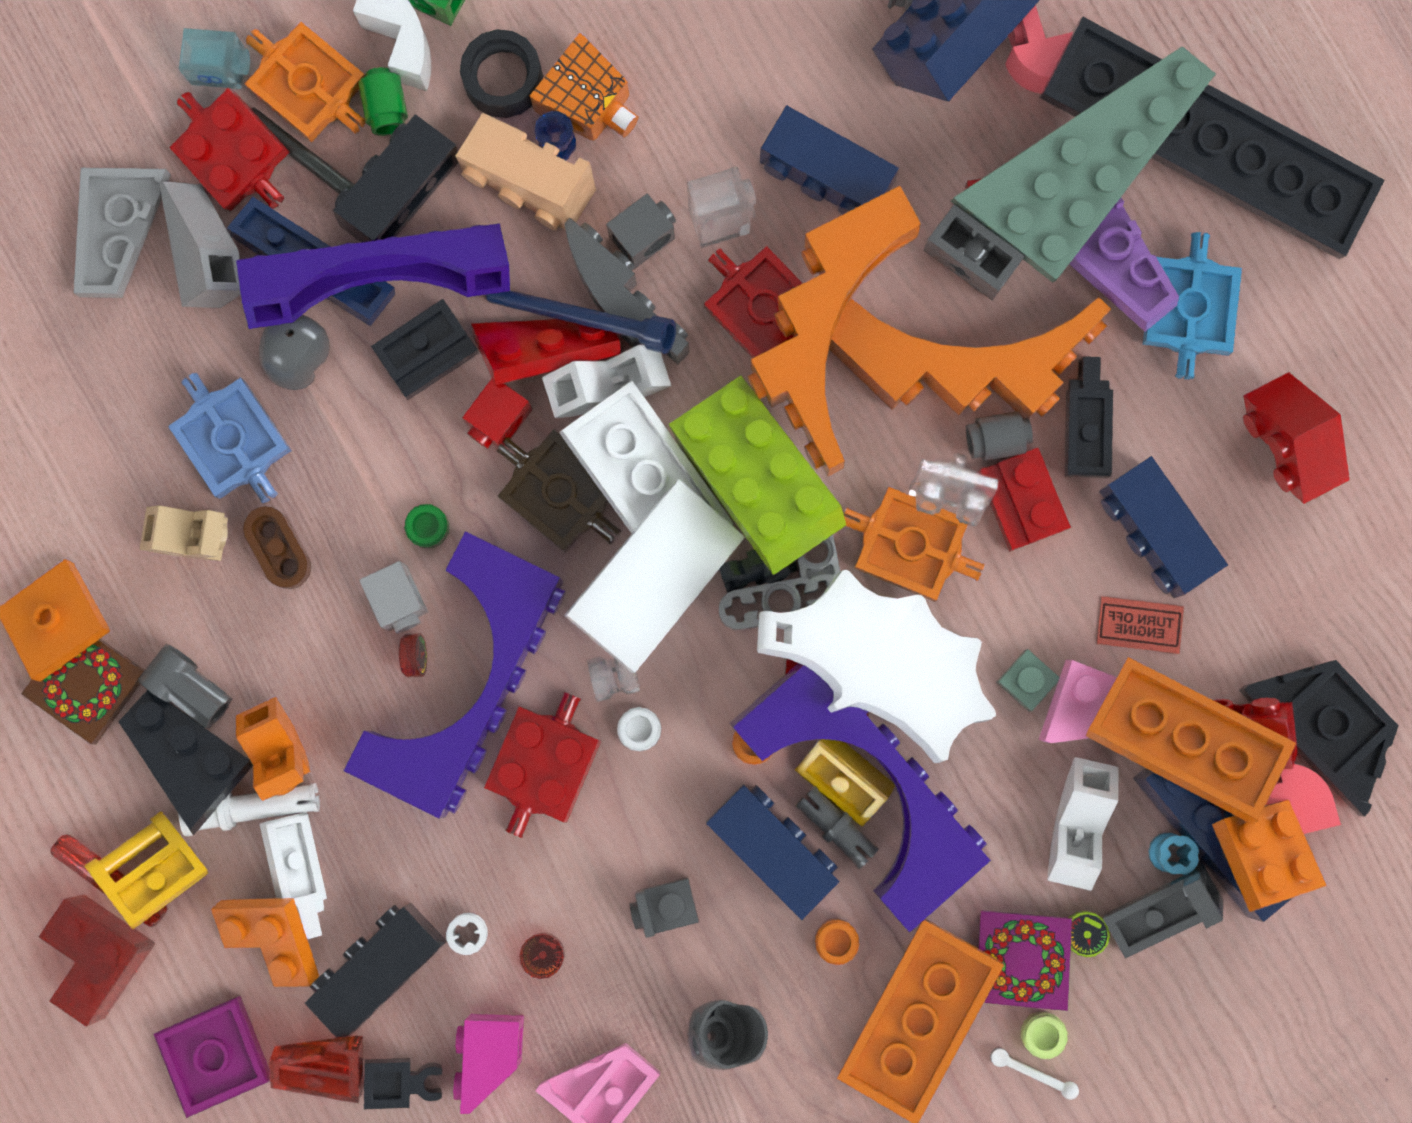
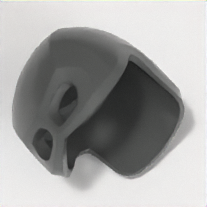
(294, 359)
(736, 1033)

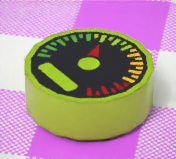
(1088, 934)

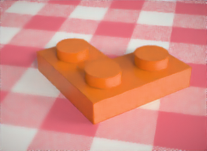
(275, 929)

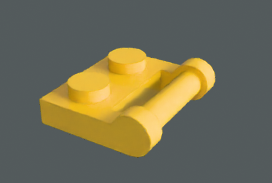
(156, 879)

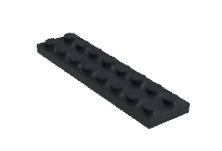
(1228, 146)

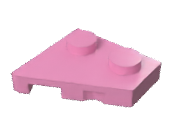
(1075, 702)
(602, 1087)

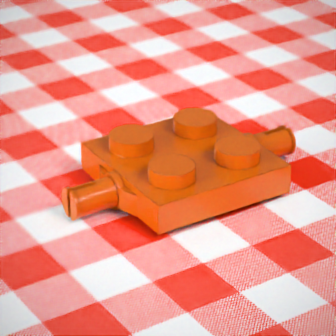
(305, 81)
(911, 546)

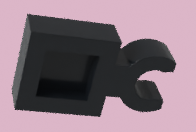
(739, 573)
(391, 1083)

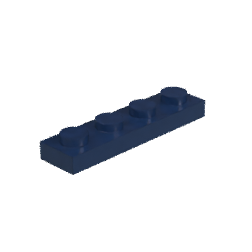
(272, 233)

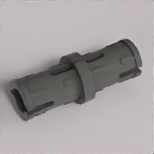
(837, 827)

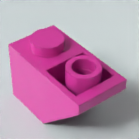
(490, 1055)

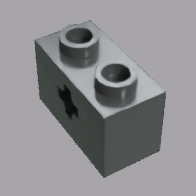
(973, 252)

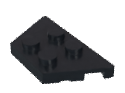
(1336, 727)

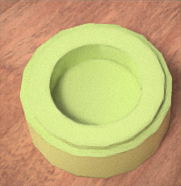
(1044, 1035)

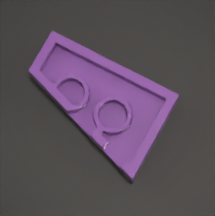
(1125, 270)

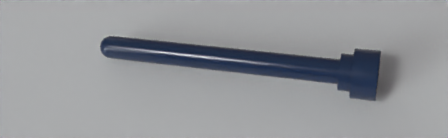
(655, 333)

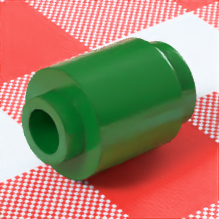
(382, 100)

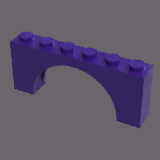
(433, 768)
(934, 848)

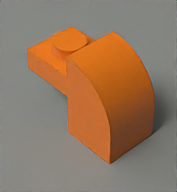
(273, 749)

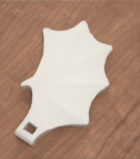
(885, 660)

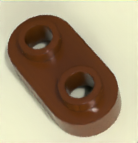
(277, 549)

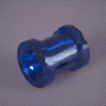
(556, 122)

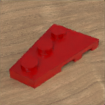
(539, 346)

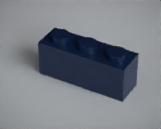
(824, 162)
(1162, 529)
(774, 850)

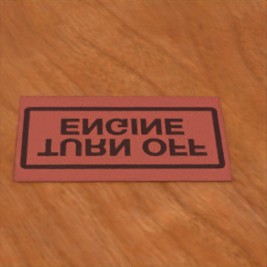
(1140, 625)

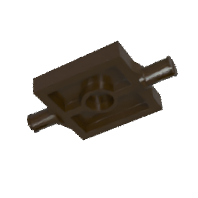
(555, 492)

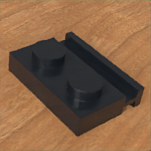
(425, 349)

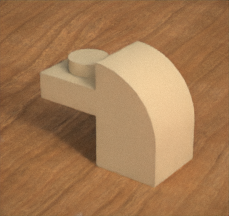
(184, 533)

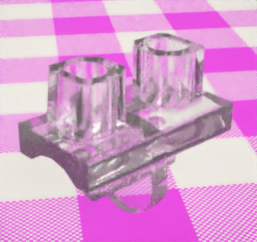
(952, 485)

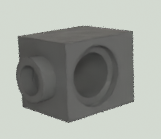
(642, 229)

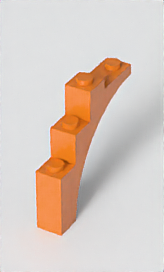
(843, 255)
(1018, 372)

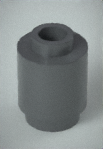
(999, 436)

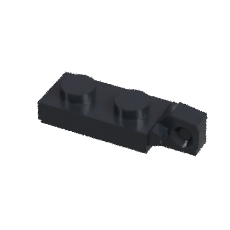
(1089, 422)

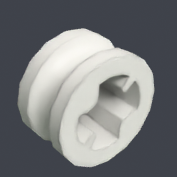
(471, 946)

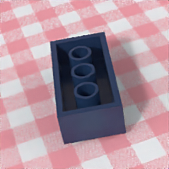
(946, 41)

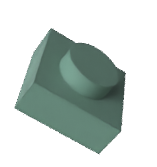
(1028, 680)

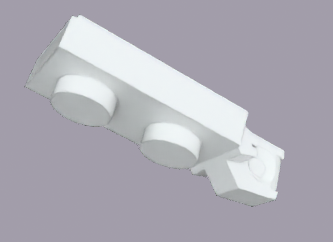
(295, 867)

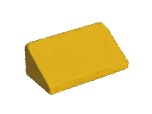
(846, 779)

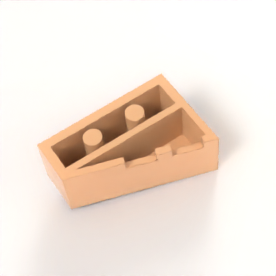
(526, 172)

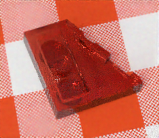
(320, 1068)

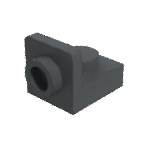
(664, 907)

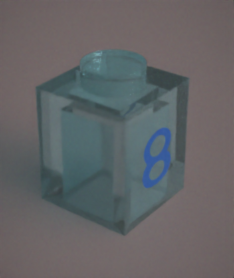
(213, 58)

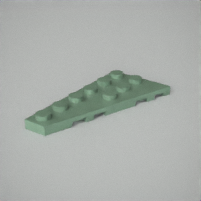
(1072, 178)

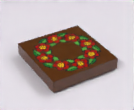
(87, 690)

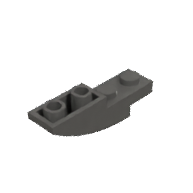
(610, 282)

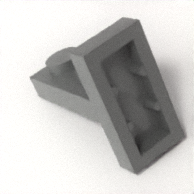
(1166, 912)

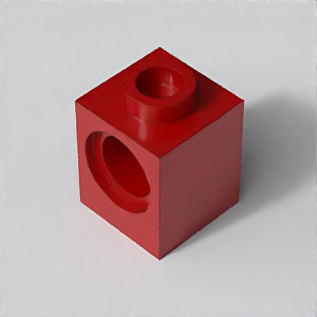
(496, 414)

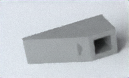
(200, 247)

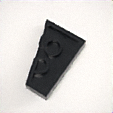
(184, 758)

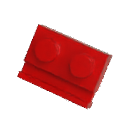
(1025, 500)

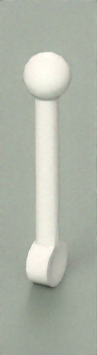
(1001, 1058)

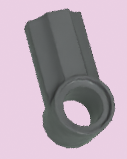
(176, 680)

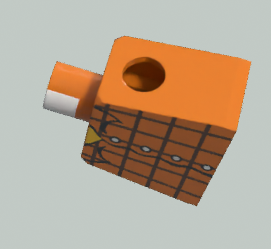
(586, 91)

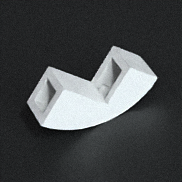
(411, 50)
(585, 384)
(1081, 819)

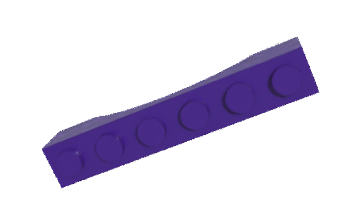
(288, 284)

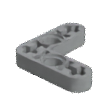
(810, 576)

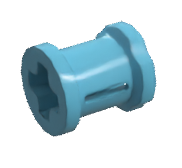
(1160, 854)

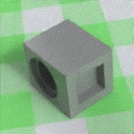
(394, 597)

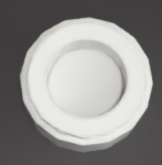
(639, 729)

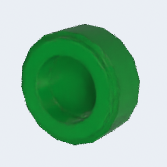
(426, 526)

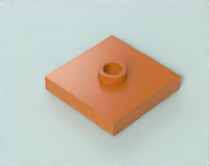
(52, 620)

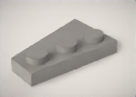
(112, 226)

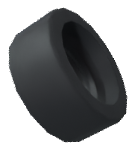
(490, 44)

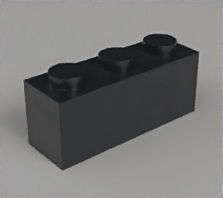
(396, 182)
(374, 970)

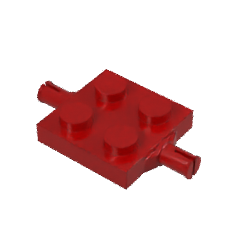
(229, 150)
(750, 299)
(542, 764)

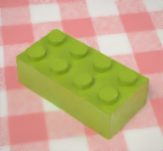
(758, 474)

